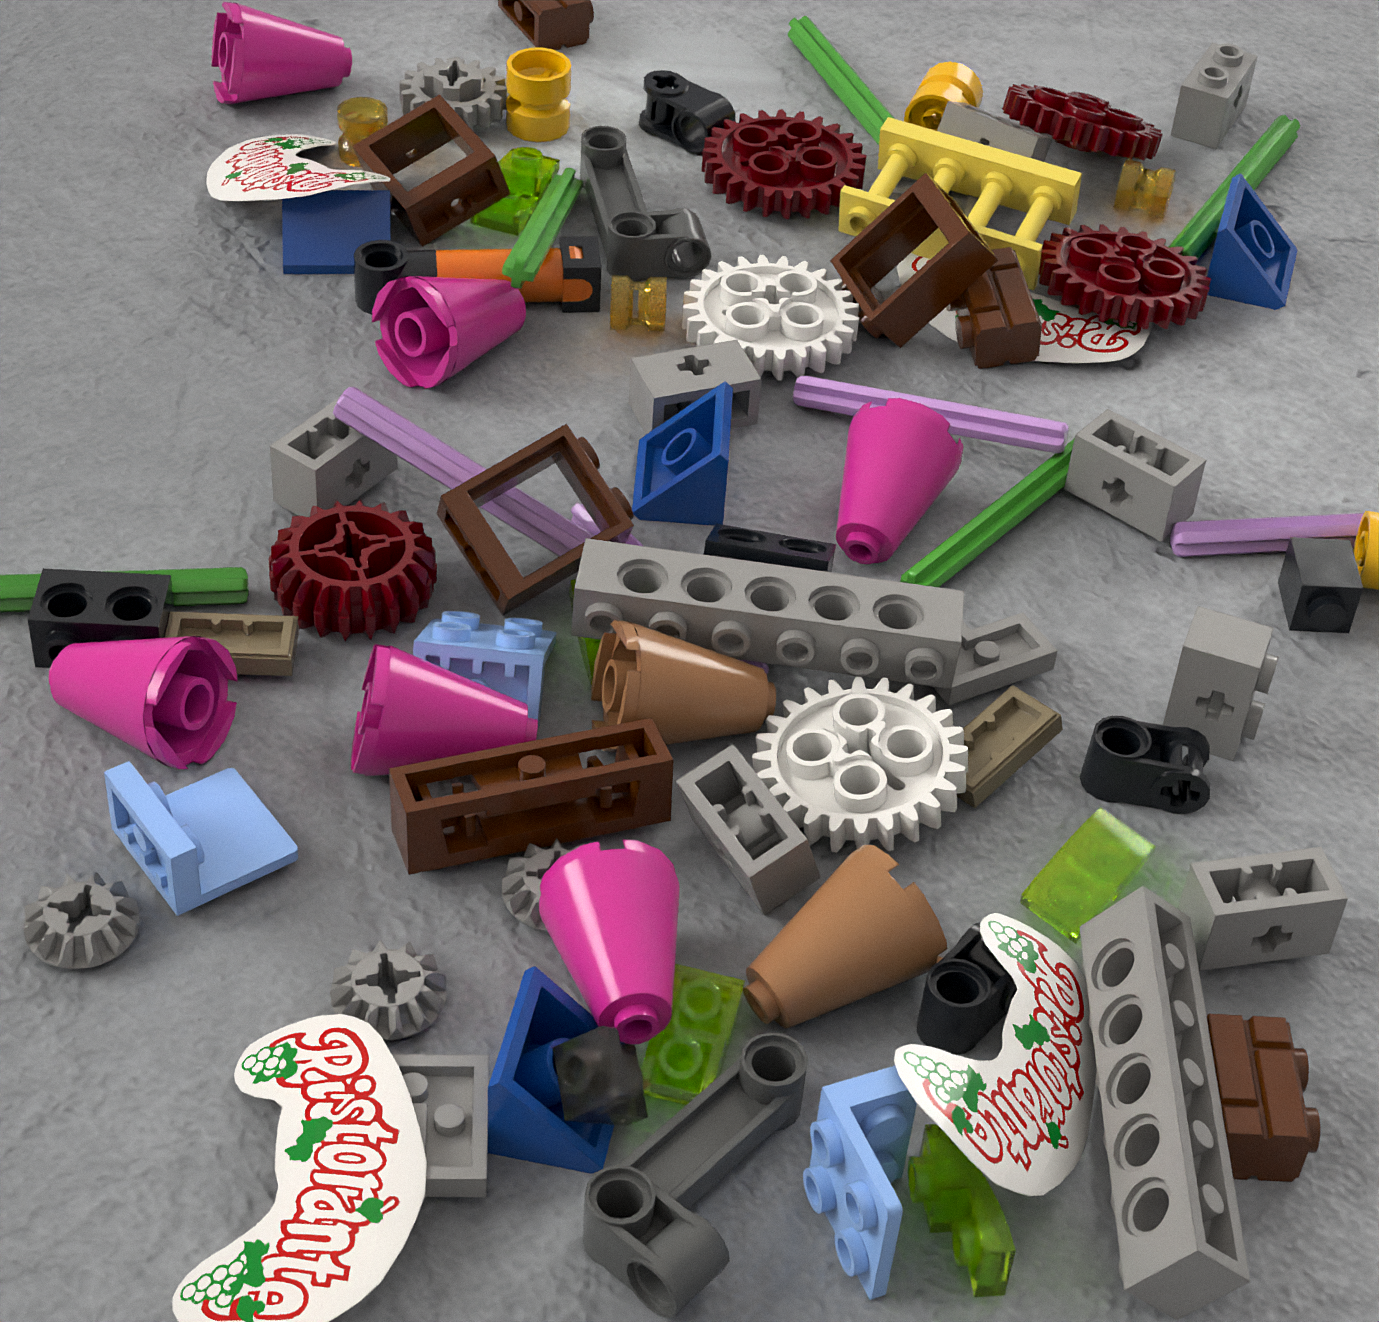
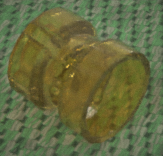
(358, 119)
(1145, 189)
(650, 306)

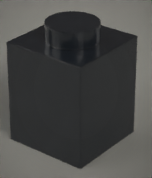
(1320, 585)

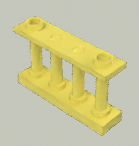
(973, 170)

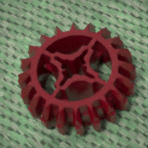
(352, 569)

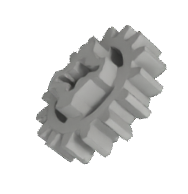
(467, 88)

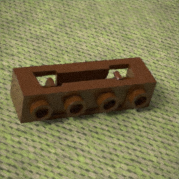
(531, 795)

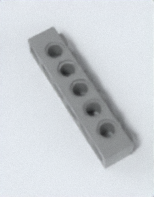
(773, 612)
(1161, 1108)

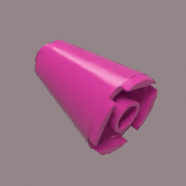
(273, 56)
(443, 324)
(892, 475)
(151, 693)
(428, 713)
(616, 932)

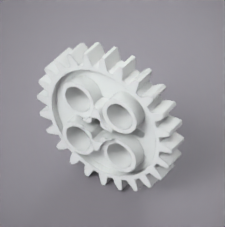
(775, 312)
(863, 763)

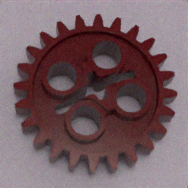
(1082, 121)
(782, 163)
(1123, 276)

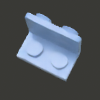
(495, 656)
(197, 837)
(854, 1158)

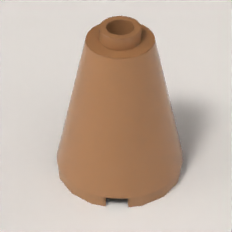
(678, 685)
(845, 943)

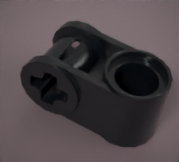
(682, 113)
(1143, 762)
(964, 996)

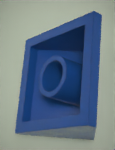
(328, 228)
(1251, 252)
(686, 463)
(524, 1086)

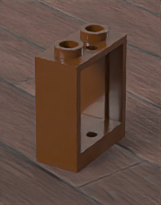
(427, 207)
(890, 240)
(482, 548)

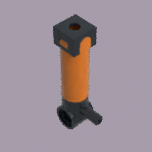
(566, 276)

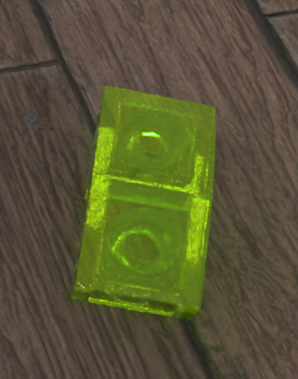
(527, 178)
(1086, 873)
(697, 1039)
(962, 1203)

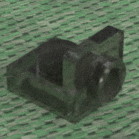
(600, 1079)

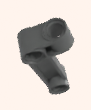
(636, 240)
(661, 1245)

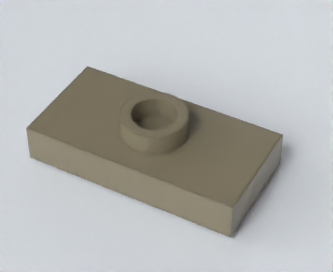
(254, 641)
(1004, 740)

